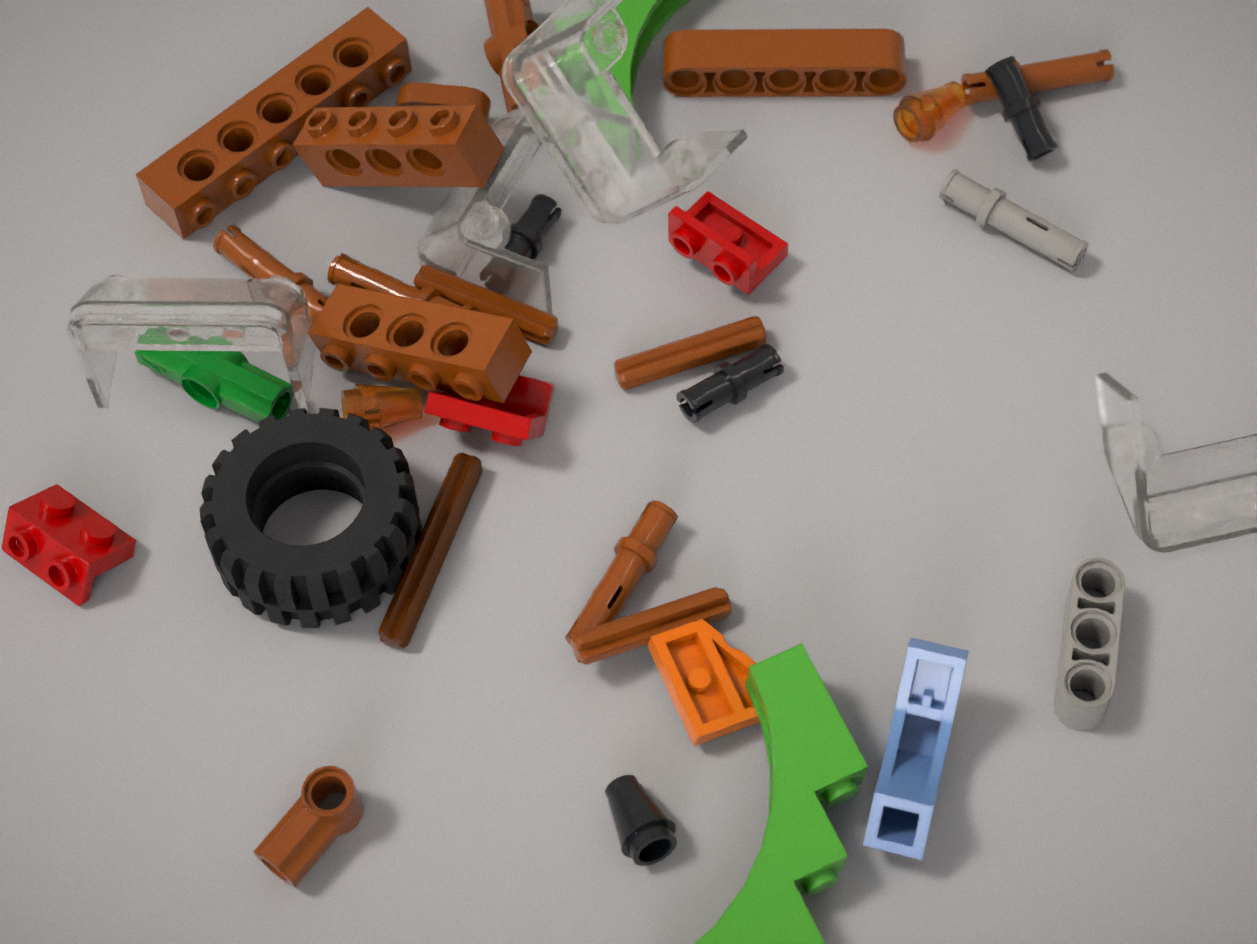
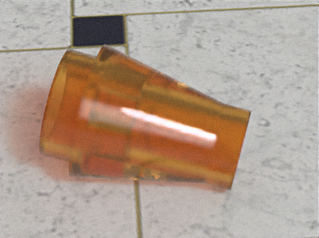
(927, 111)
(382, 404)

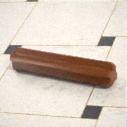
(531, 321)
(689, 352)
(637, 628)

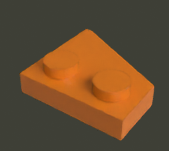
(704, 680)

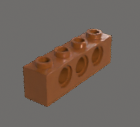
(399, 146)
(420, 343)

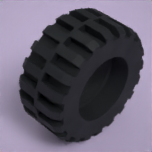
(300, 457)

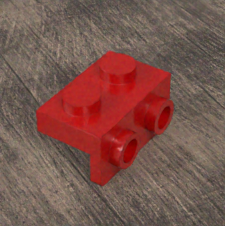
(726, 242)
(510, 422)
(64, 541)

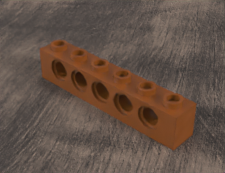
(258, 131)

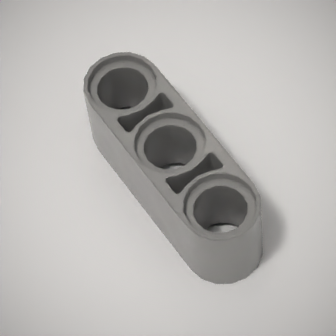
(1085, 667)

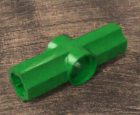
(223, 379)

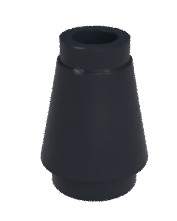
(640, 822)

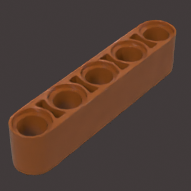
(784, 62)

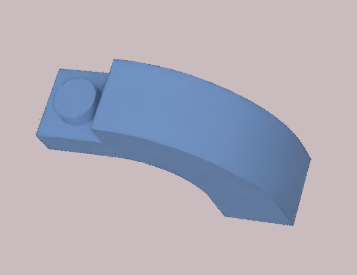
(916, 748)

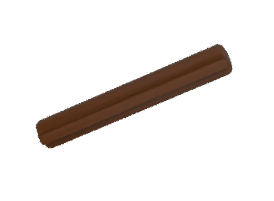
(430, 551)

